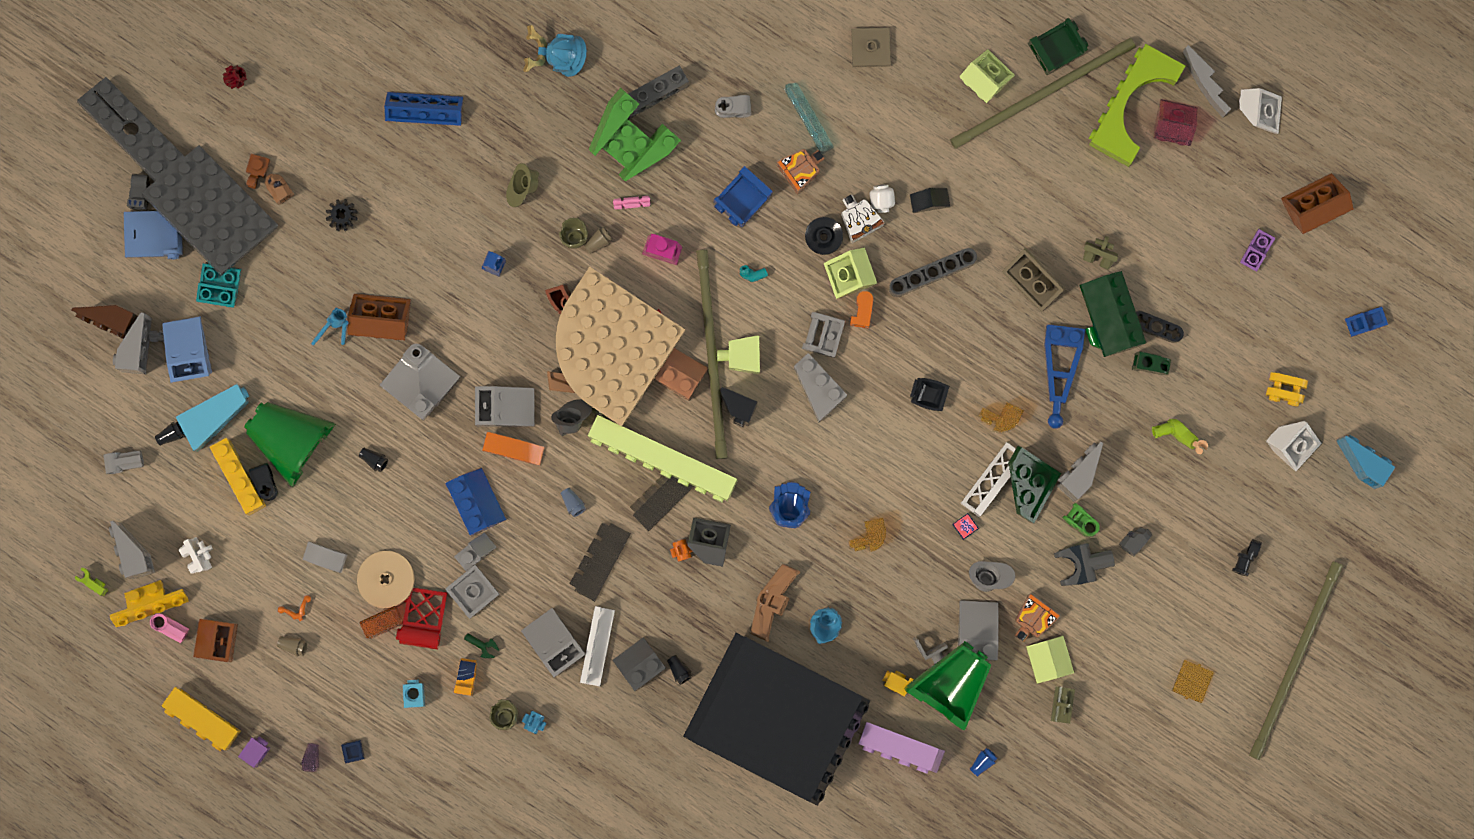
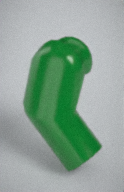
(1092, 337)

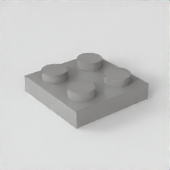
(472, 591)

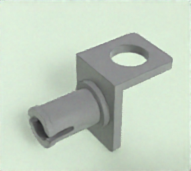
(935, 653)

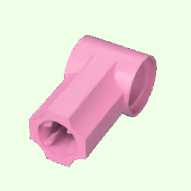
(170, 628)

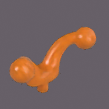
(307, 599)

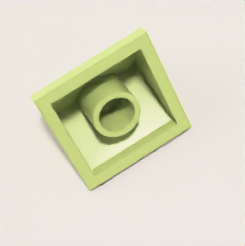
(1050, 659)

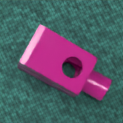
(662, 249)

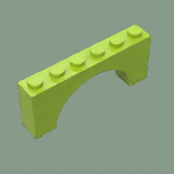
(1148, 68)

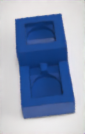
(1366, 321)

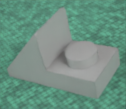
(475, 551)

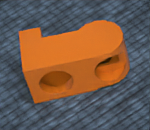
(864, 302)

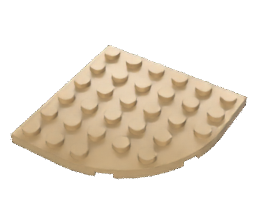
(612, 345)

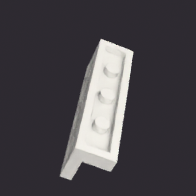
(995, 488)
(597, 646)

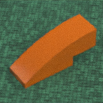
(513, 448)

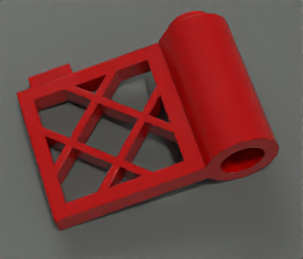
(422, 634)

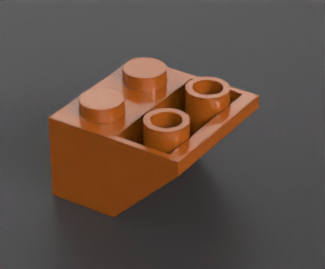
(215, 640)

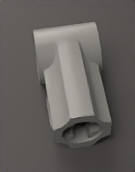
(119, 461)

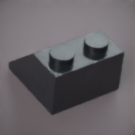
(738, 406)

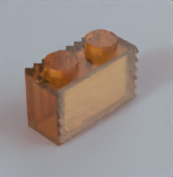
(381, 622)

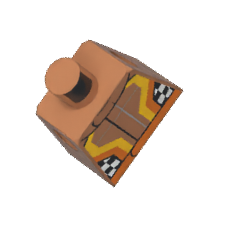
(800, 168)
(1034, 618)

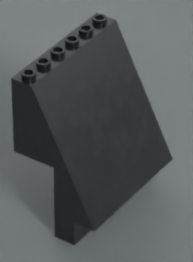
(777, 719)

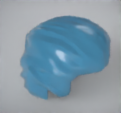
(825, 625)

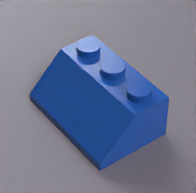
(475, 501)

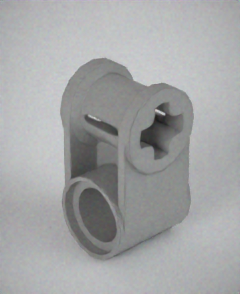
(736, 106)

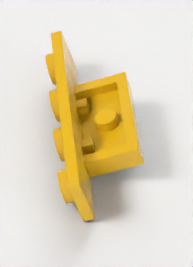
(147, 602)

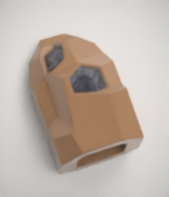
(278, 188)

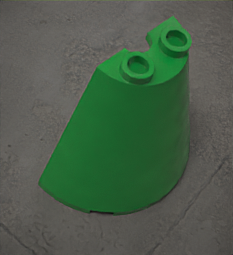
(287, 437)
(953, 684)

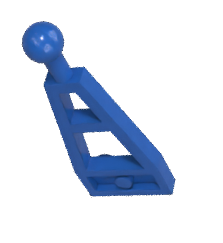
(1063, 337)

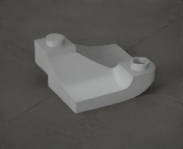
(420, 381)

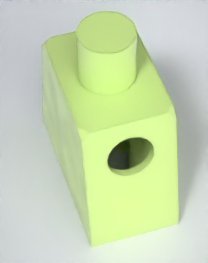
(742, 355)

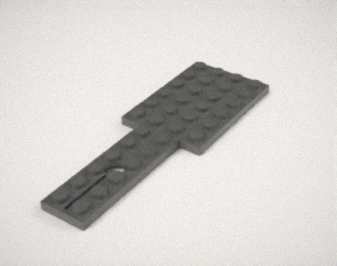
(187, 189)

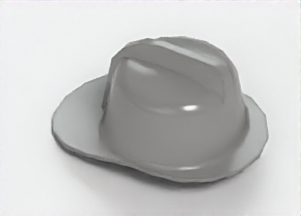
(991, 575)

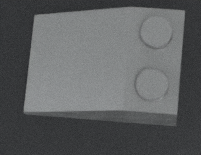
(134, 348)
(979, 627)

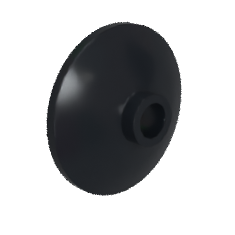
(826, 226)

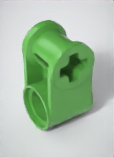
(1081, 520)

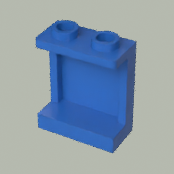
(742, 197)

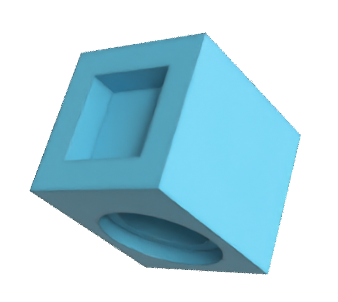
(420, 700)

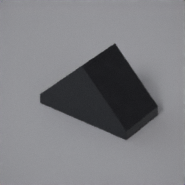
(929, 200)

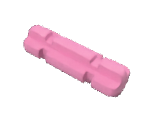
(631, 202)

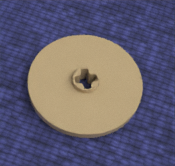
(385, 564)

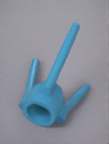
(335, 320)

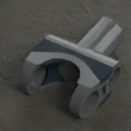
(1085, 563)

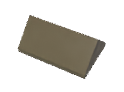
(1033, 280)

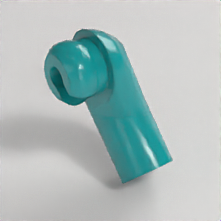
(751, 275)

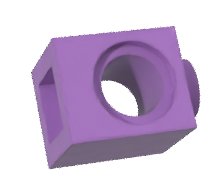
(254, 751)

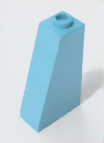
(211, 416)

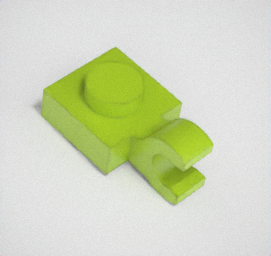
(95, 585)

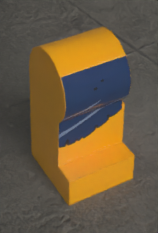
(466, 677)

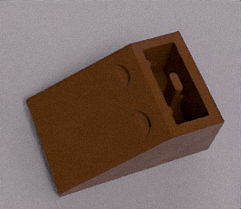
(107, 317)

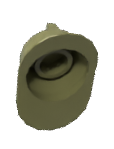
(521, 184)

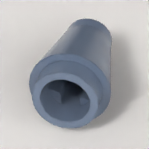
(573, 503)

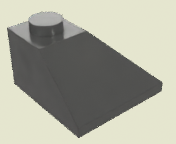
(709, 540)

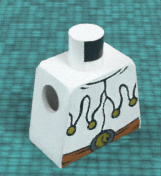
(860, 218)

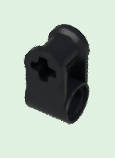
(262, 479)

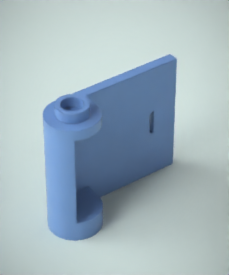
(151, 237)

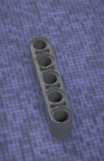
(942, 271)

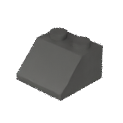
(639, 664)

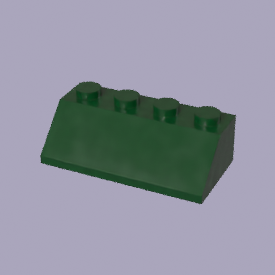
(1112, 314)

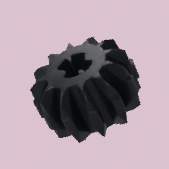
(334, 217)

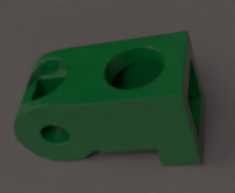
(1151, 363)

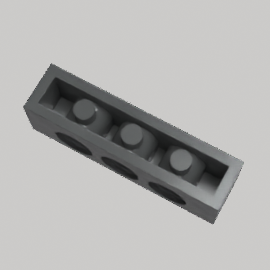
(659, 90)

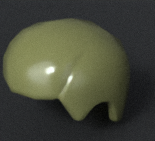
(573, 233)
(504, 715)

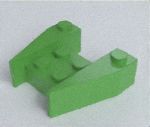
(627, 141)

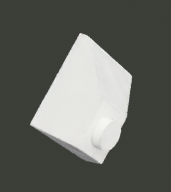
(1261, 108)
(1294, 443)

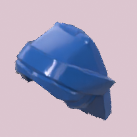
(790, 505)

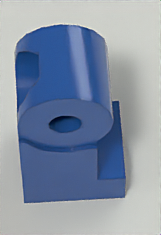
(493, 263)

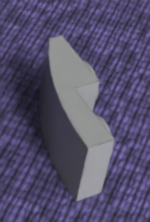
(325, 557)

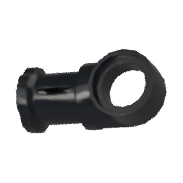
(1244, 560)

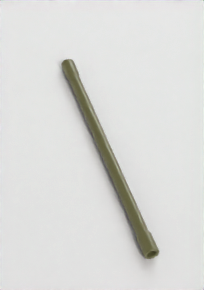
(1118, 50)
(720, 442)
(1260, 742)

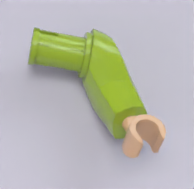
(1180, 433)

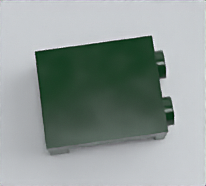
(1058, 46)

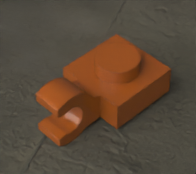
(257, 168)

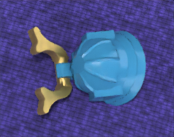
(564, 53)

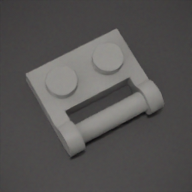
(829, 338)

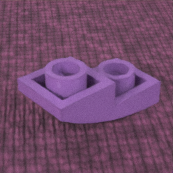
(1257, 250)

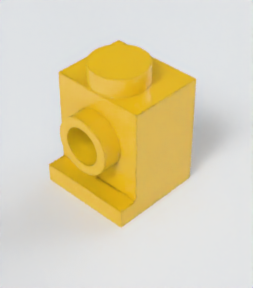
(896, 682)

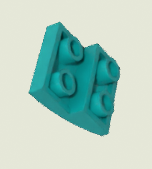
(216, 288)

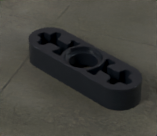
(1168, 337)

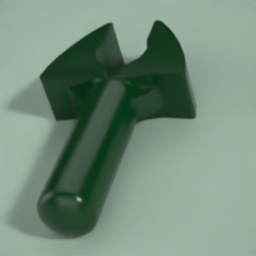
(482, 645)

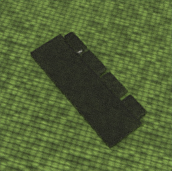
(658, 501)
(600, 565)

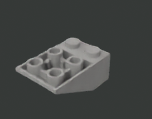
(504, 406)
(1080, 479)
(133, 556)
(553, 642)

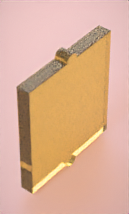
(1192, 681)

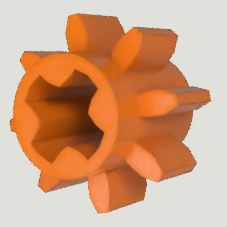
(681, 550)

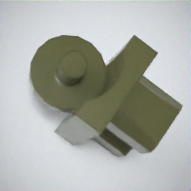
(1092, 250)
(1062, 705)

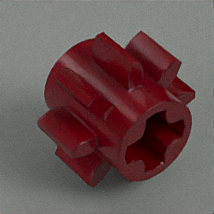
(234, 76)

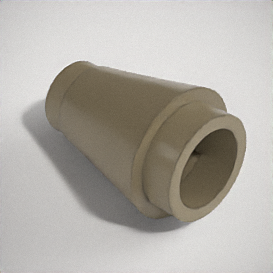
(599, 240)
(293, 645)

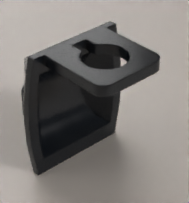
(929, 394)

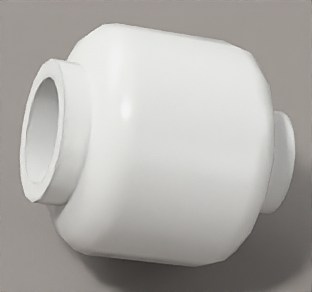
(882, 198)

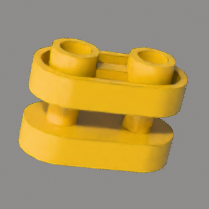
(1276, 393)

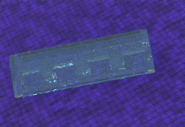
(808, 117)

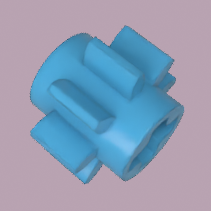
(534, 722)

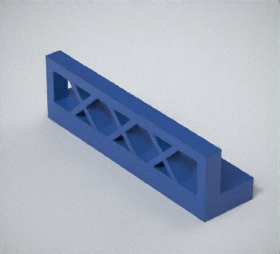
(423, 111)

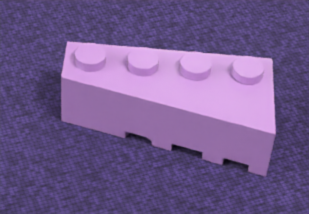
(901, 747)

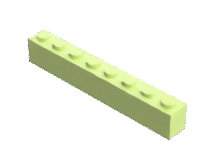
(662, 458)

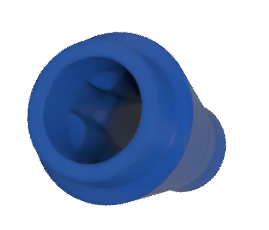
(983, 761)

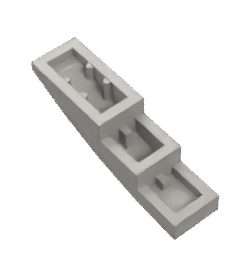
(1201, 73)

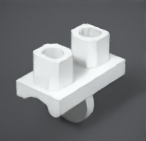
(198, 553)

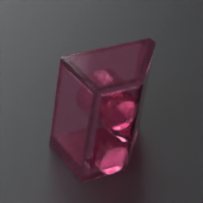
(1175, 122)

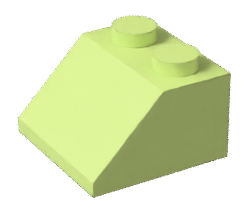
(986, 75)
(850, 272)

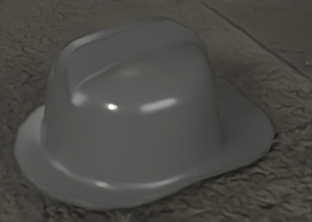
(570, 416)

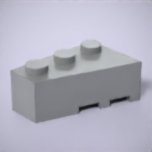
(819, 387)

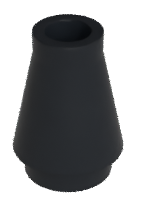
(170, 433)
(374, 459)
(679, 670)

